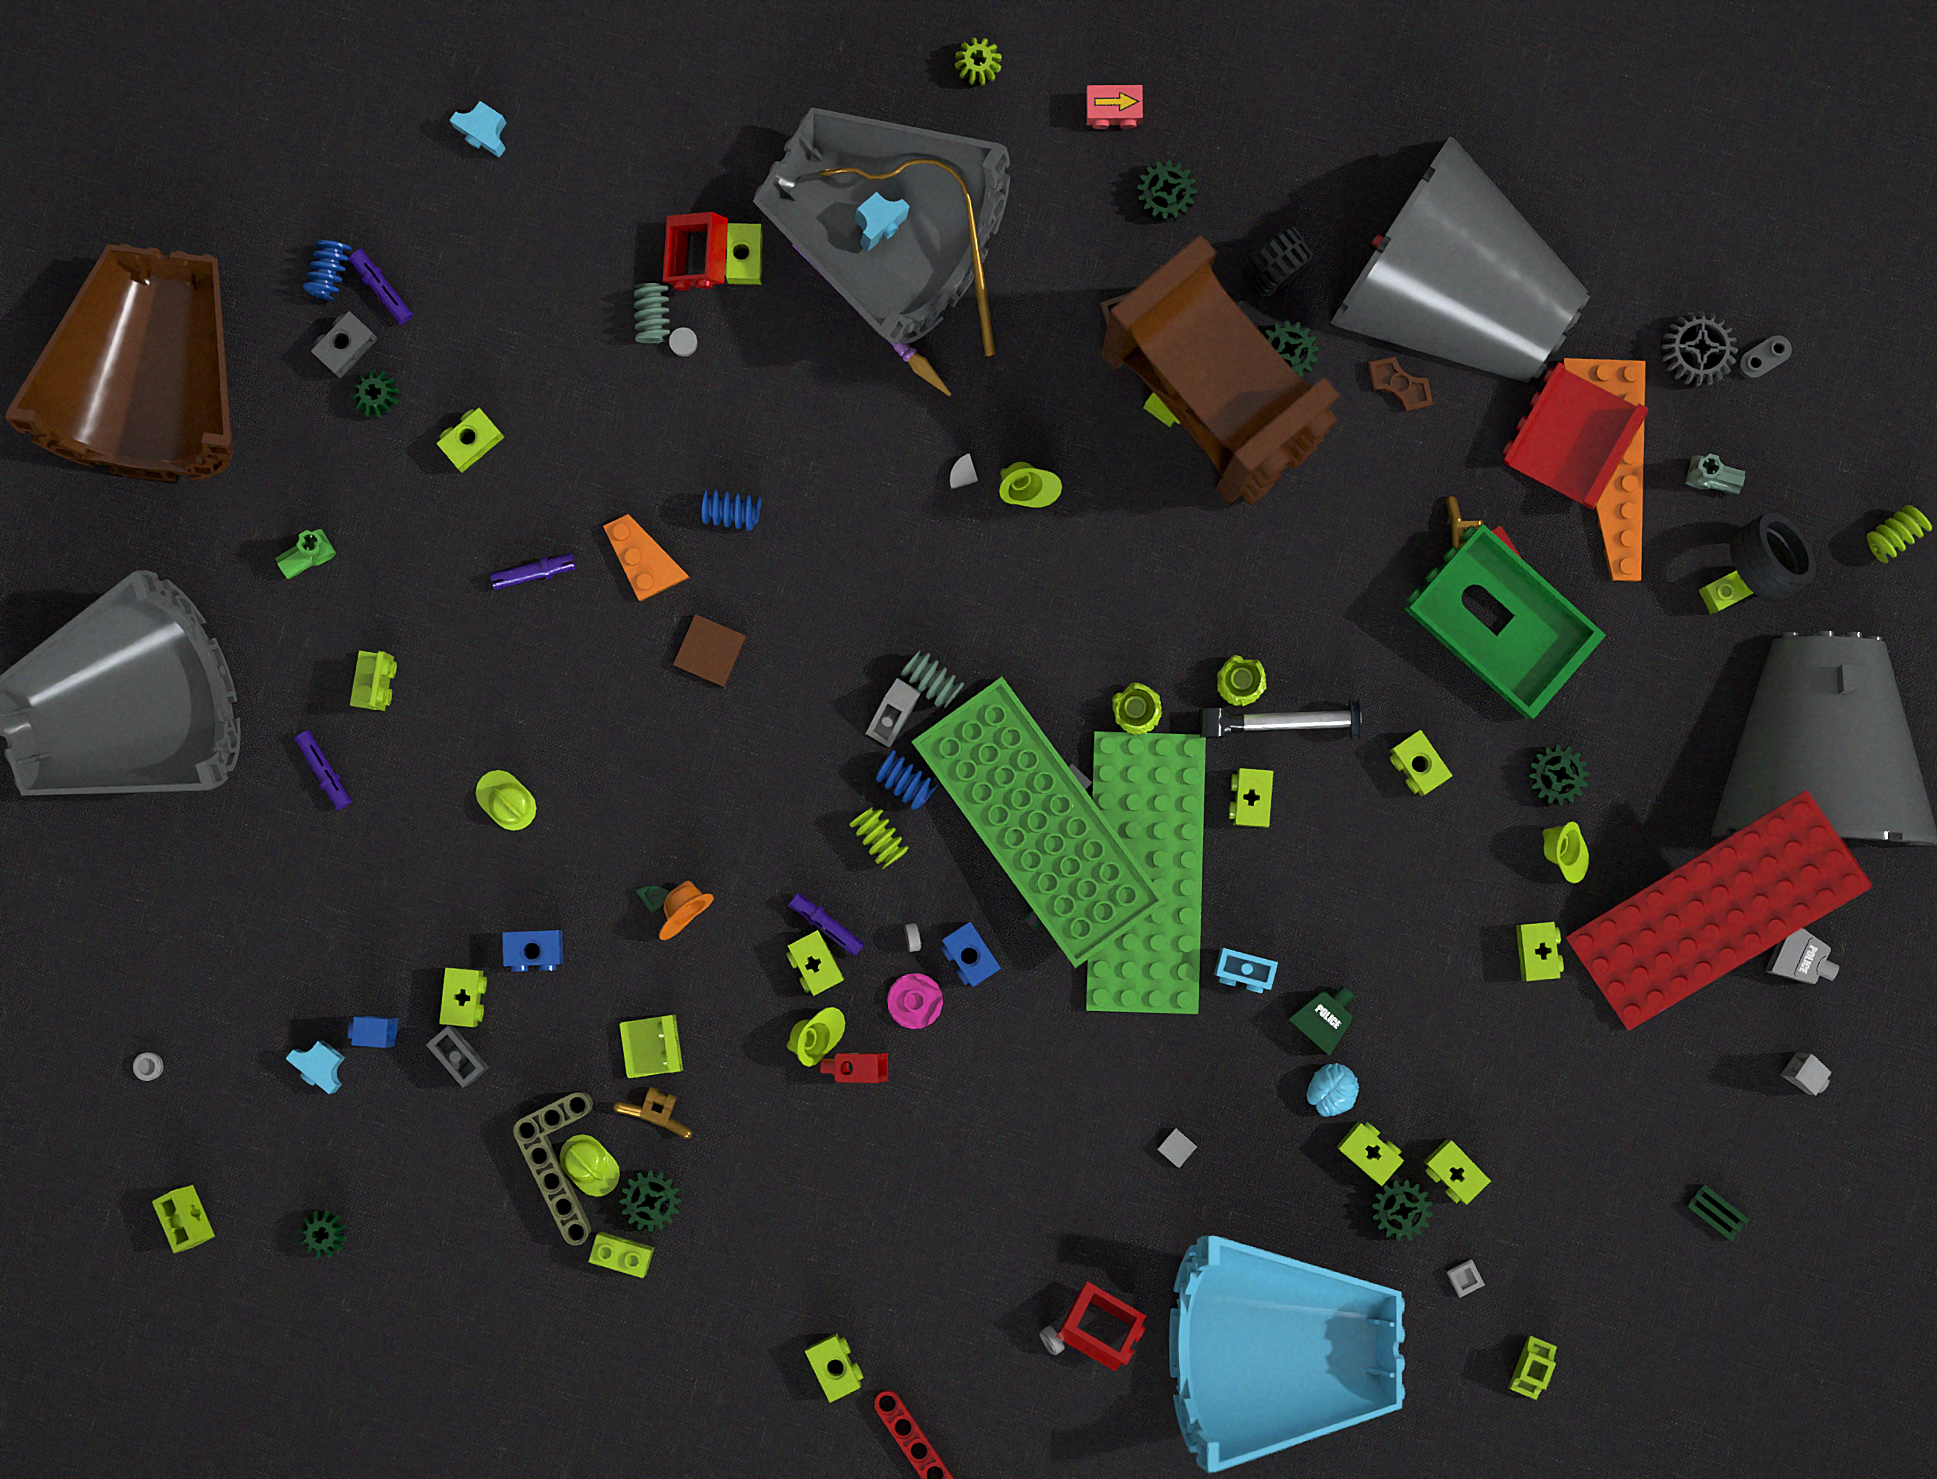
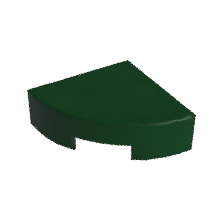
(653, 897)

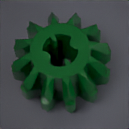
(378, 382)
(328, 1244)

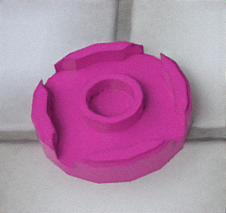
(915, 1001)

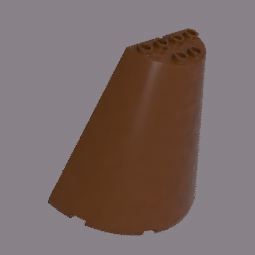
(136, 370)

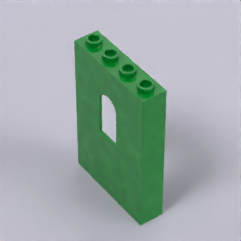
(1536, 646)

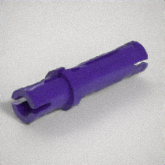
(373, 277)
(533, 571)
(328, 779)
(831, 928)

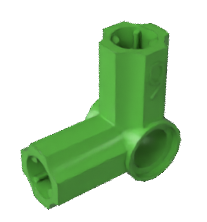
(311, 550)

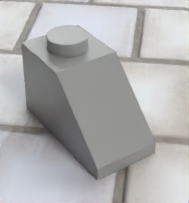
(893, 712)
(1807, 1073)

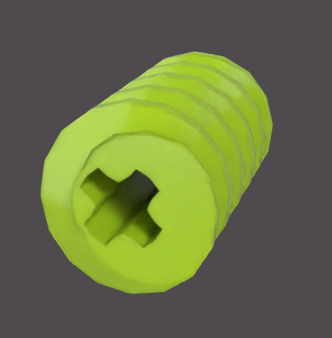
(1896, 531)
(879, 837)

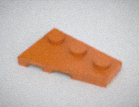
(642, 559)

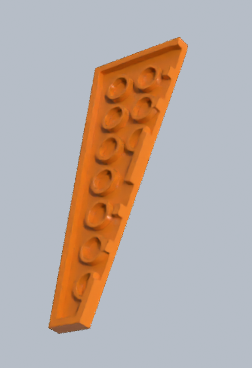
(1622, 500)

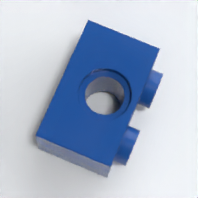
(517, 942)
(982, 967)
(373, 1031)

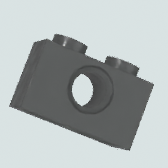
(343, 359)
(457, 1056)

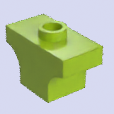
(1533, 1367)

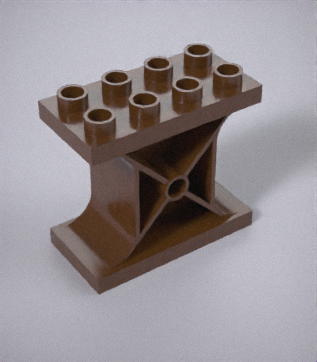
(1218, 375)

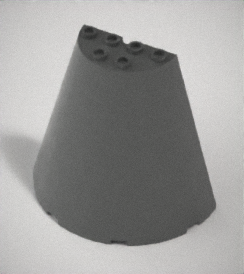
(929, 259)
(1465, 277)
(122, 699)
(1841, 747)

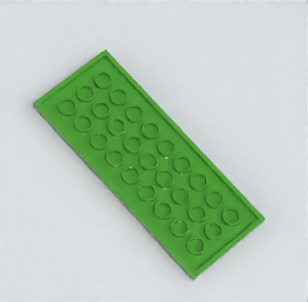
(1155, 803)
(1039, 822)

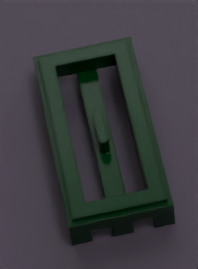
(1736, 1227)

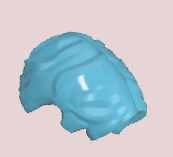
(1333, 1089)

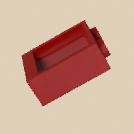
(676, 250)
(1091, 1346)

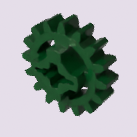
(1156, 194)
(1304, 343)
(1554, 786)
(656, 1213)
(1384, 1213)

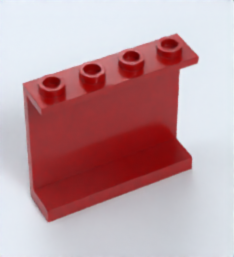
(1574, 436)

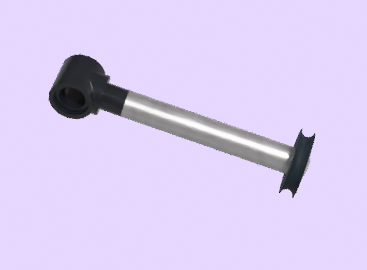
(1220, 723)

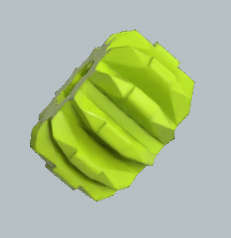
(986, 69)

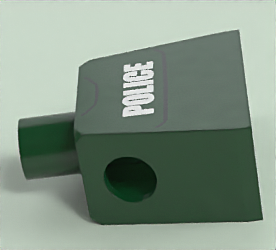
(1324, 1018)

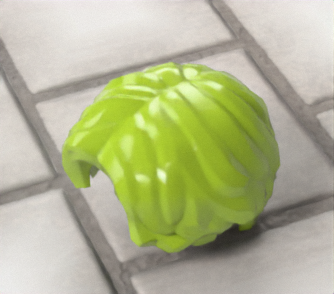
(1241, 681)
(1137, 709)

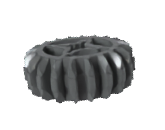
(1687, 349)

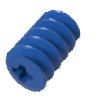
(325, 269)
(730, 510)
(905, 781)

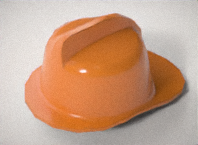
(681, 907)

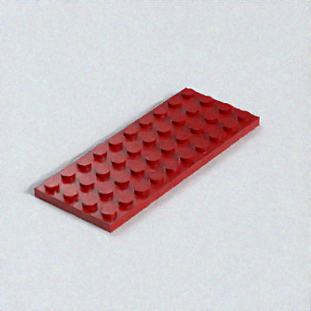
(1719, 910)

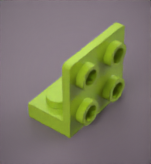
(373, 680)
(651, 1046)

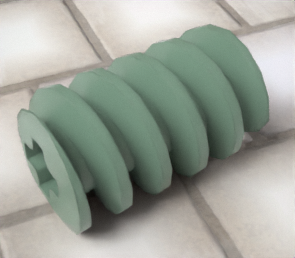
(650, 312)
(932, 679)

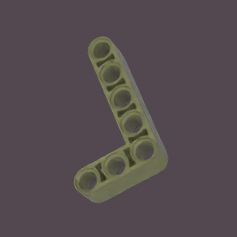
(552, 1163)

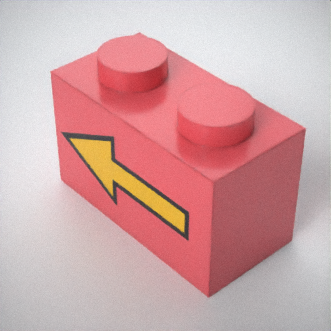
(1114, 106)

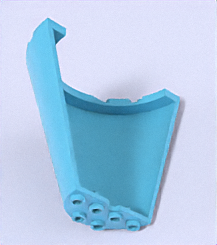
(1277, 1351)

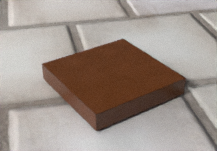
(709, 650)

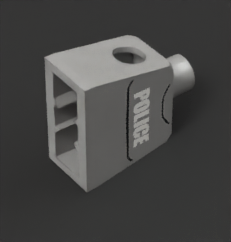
(1802, 959)

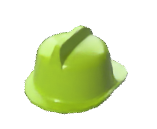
(1028, 485)
(506, 800)
(1568, 850)
(816, 1036)
(589, 1165)

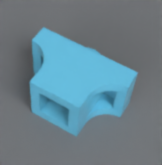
(481, 128)
(879, 219)
(318, 1065)

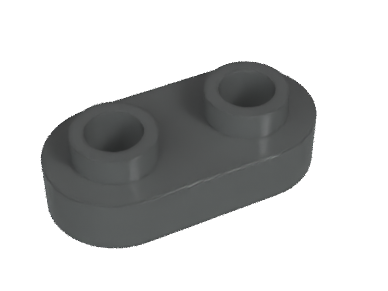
(1766, 357)

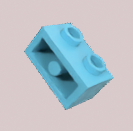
(1245, 968)

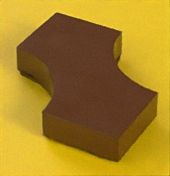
(1411, 391)

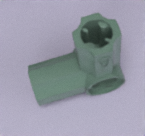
(1710, 473)

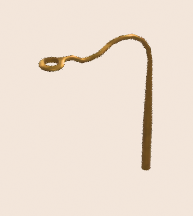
(980, 285)

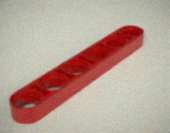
(914, 1436)

